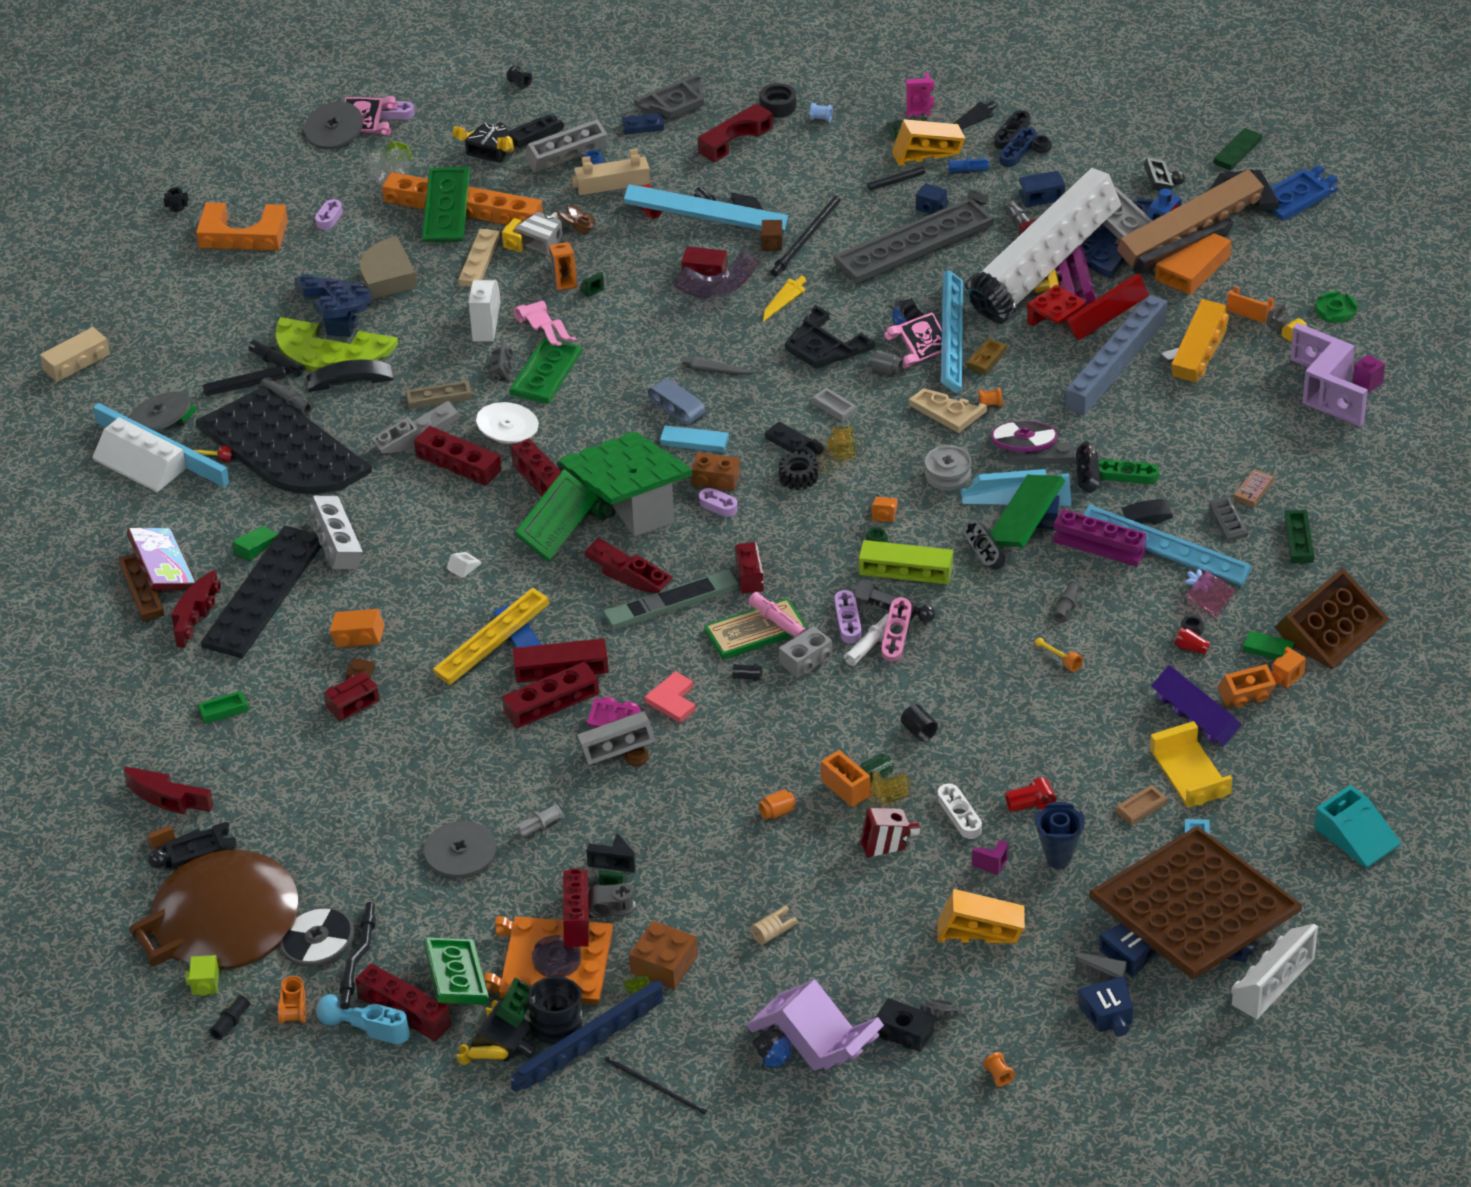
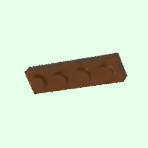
(144, 598)

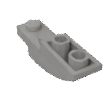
(402, 435)

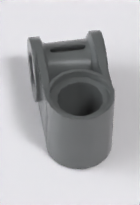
(609, 899)

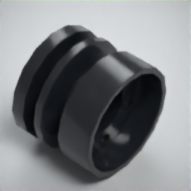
(554, 1009)

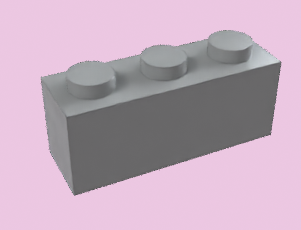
(616, 738)

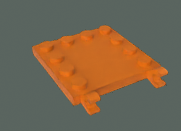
(527, 932)

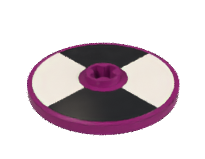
(1024, 436)

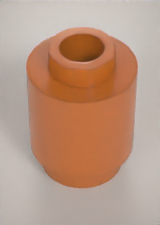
(777, 804)

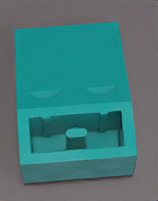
(1355, 826)

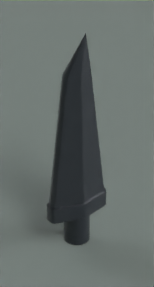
(976, 114)

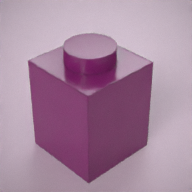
(1368, 373)

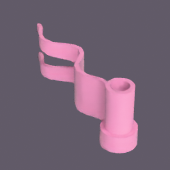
(539, 319)

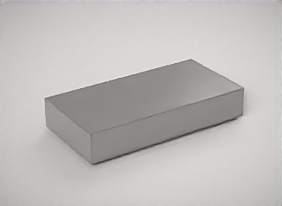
(834, 404)

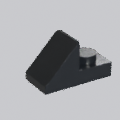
(613, 857)

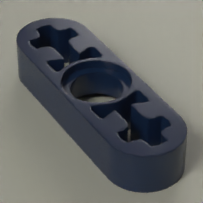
(1017, 153)

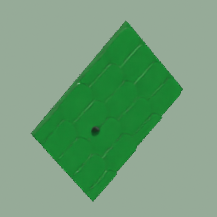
(631, 477)

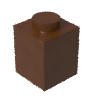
(771, 235)

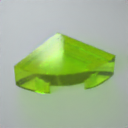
(636, 984)

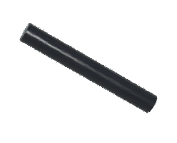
(896, 178)

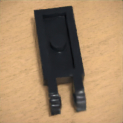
(536, 129)
(793, 440)

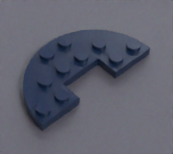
(1100, 249)
(338, 297)

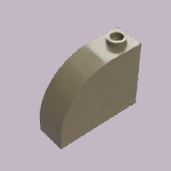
(387, 269)

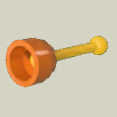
(1071, 660)

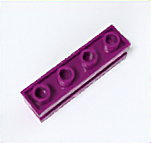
(1076, 275)
(1100, 537)

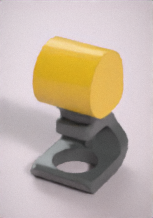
(1279, 323)

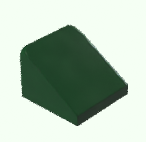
(592, 284)
(611, 878)

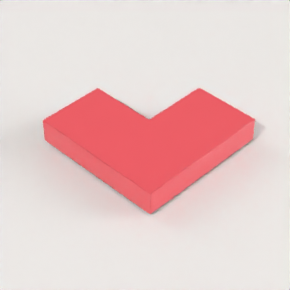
(668, 697)

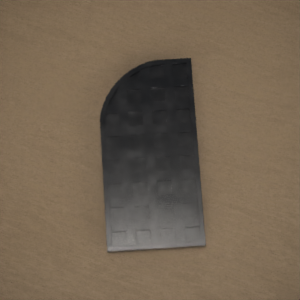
(282, 444)

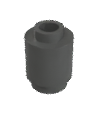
(886, 363)

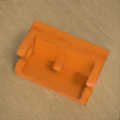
(1248, 306)

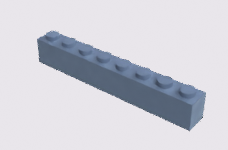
(1116, 355)

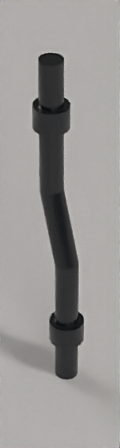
(347, 985)

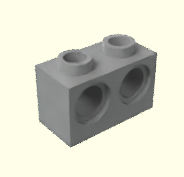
(805, 652)

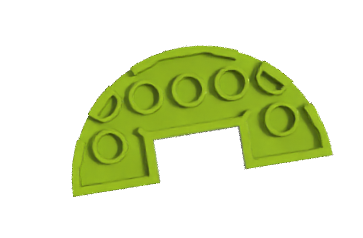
(298, 342)

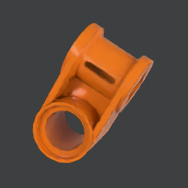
(292, 1000)

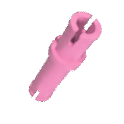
(771, 611)

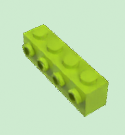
(911, 562)

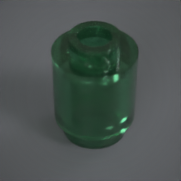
(879, 763)

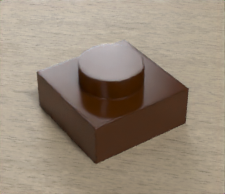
(358, 666)

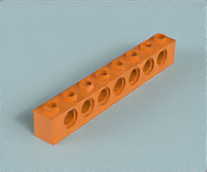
(481, 203)

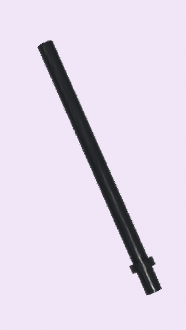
(781, 264)

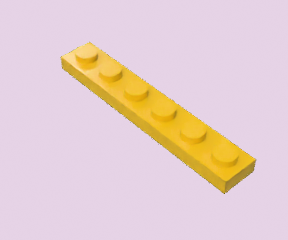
(491, 636)

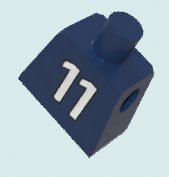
(1125, 946)
(1107, 1005)

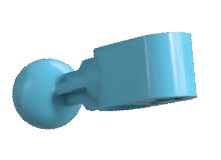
(377, 1020)

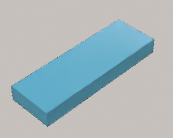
(694, 439)

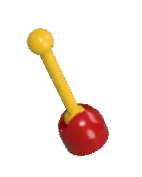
(223, 453)

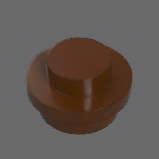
(637, 756)

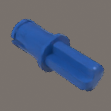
(968, 165)

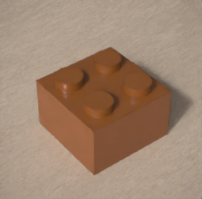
(663, 954)

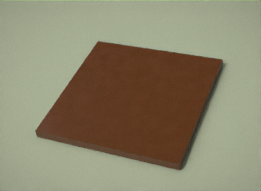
(1195, 902)

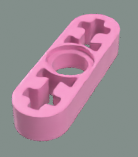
(893, 620)

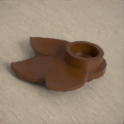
(582, 222)

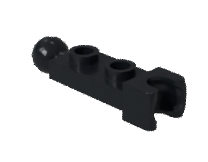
(869, 593)
(192, 846)

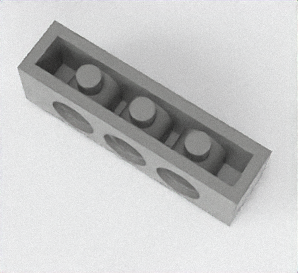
(565, 145)
(334, 532)

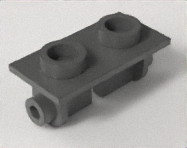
(502, 362)

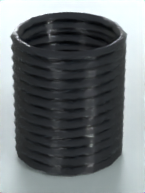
(919, 722)

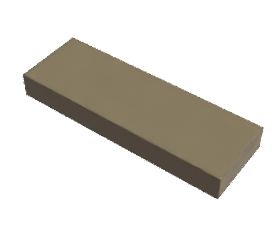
(438, 394)

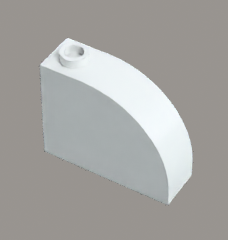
(484, 309)

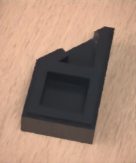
(746, 201)

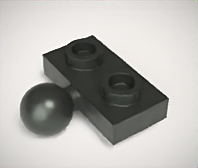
(1160, 176)

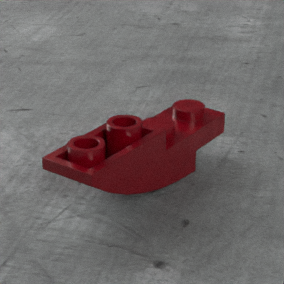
(630, 571)
(193, 605)
(161, 792)

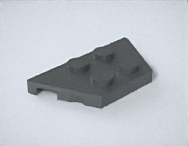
(674, 98)

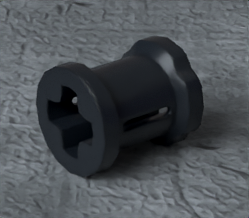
(519, 76)

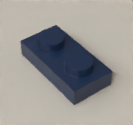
(643, 123)

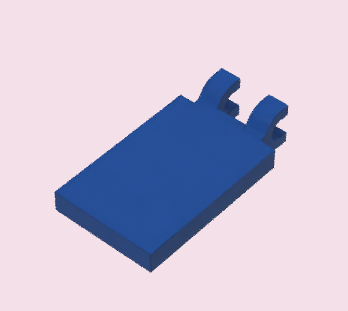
(1302, 191)

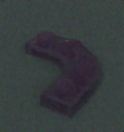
(718, 285)

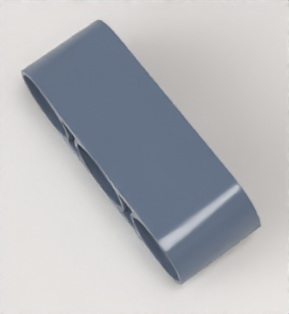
(676, 401)

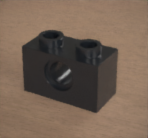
(905, 1025)

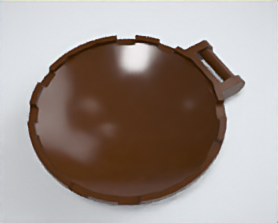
(220, 906)

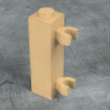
(611, 175)

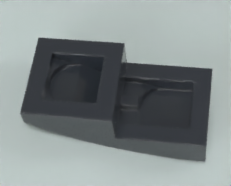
(1152, 510)

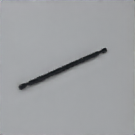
(656, 1085)

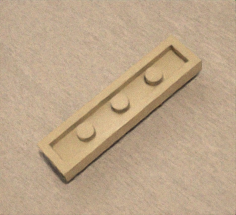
(479, 256)

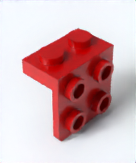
(1054, 305)

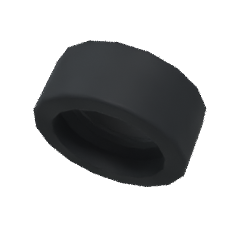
(782, 91)

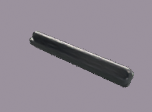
(243, 380)

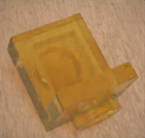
(890, 788)

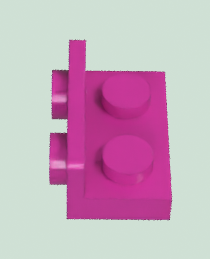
(918, 96)
(608, 710)

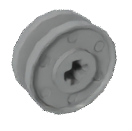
(948, 467)

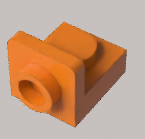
(884, 509)

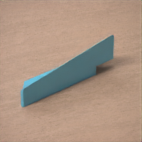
(1001, 487)

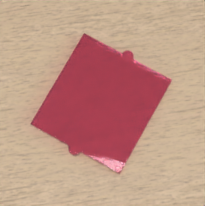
(1211, 593)

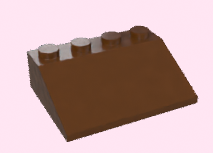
(1332, 620)

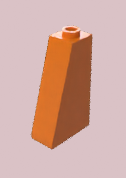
(1193, 264)

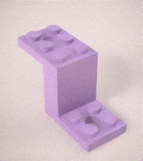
(1328, 374)
(815, 1026)

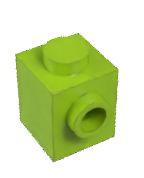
(203, 975)

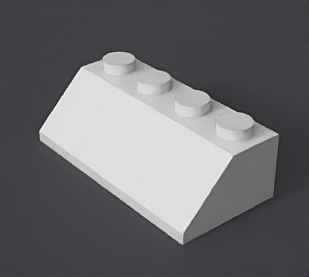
(139, 455)
(1275, 971)

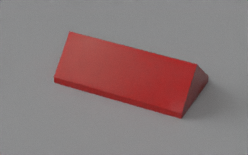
(1107, 307)

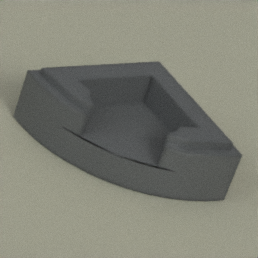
(978, 196)

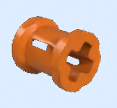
(991, 397)
(997, 1067)

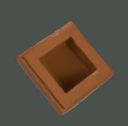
(160, 837)

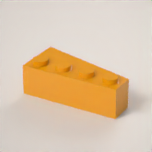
(1200, 341)

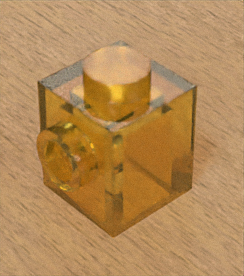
(842, 443)

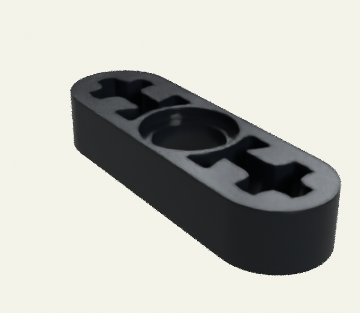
(1012, 123)
(1087, 467)
(991, 547)

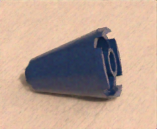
(1059, 832)

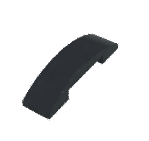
(348, 371)

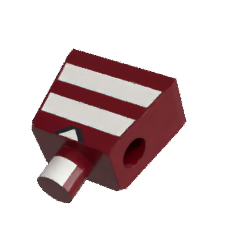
(886, 831)

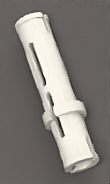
(874, 635)

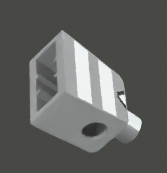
(540, 231)

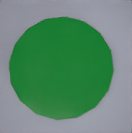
(1342, 309)

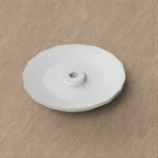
(507, 422)

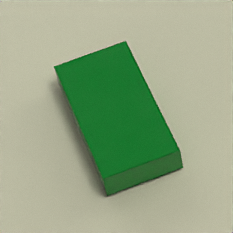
(1266, 645)
(223, 707)

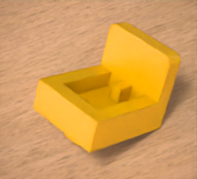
(510, 238)

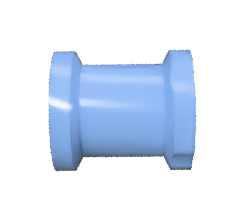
(821, 112)

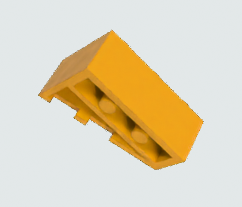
(925, 140)
(980, 917)

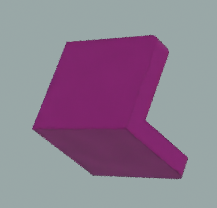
(991, 860)

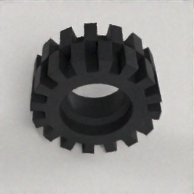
(798, 462)

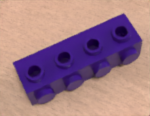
(1195, 705)

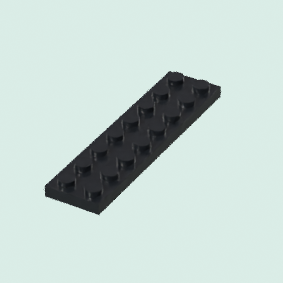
(262, 592)

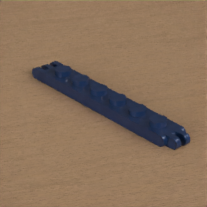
(587, 1036)

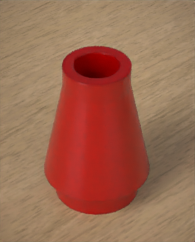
(1191, 641)

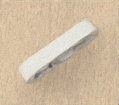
(959, 802)

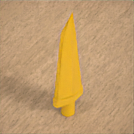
(788, 292)

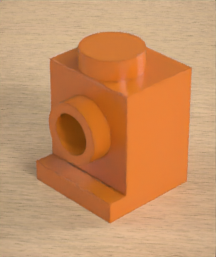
(1288, 668)

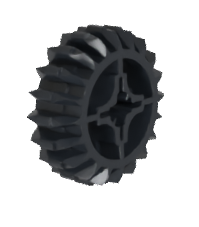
(990, 297)

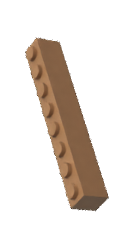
(1192, 216)

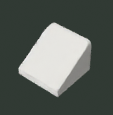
(462, 563)

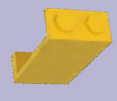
(1188, 765)

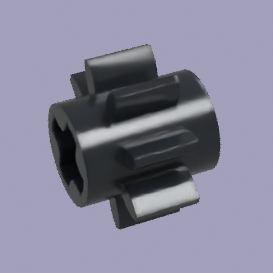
(176, 199)

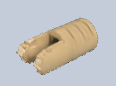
(772, 926)

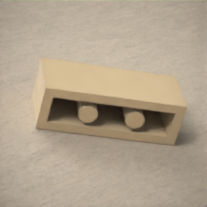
(75, 354)

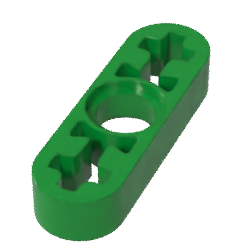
(1142, 477)

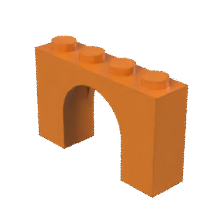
(262, 236)

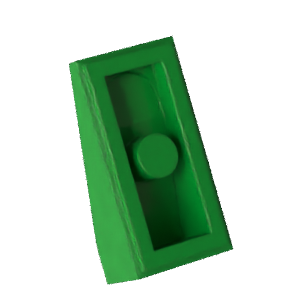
(253, 543)

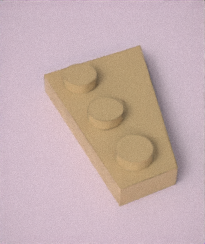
(949, 412)

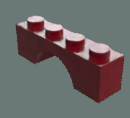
(751, 121)

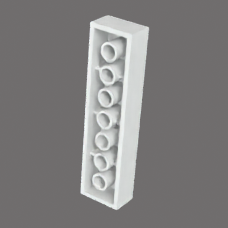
(1055, 234)

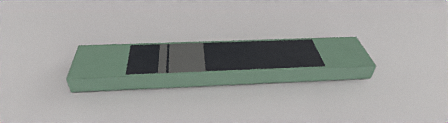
(671, 600)

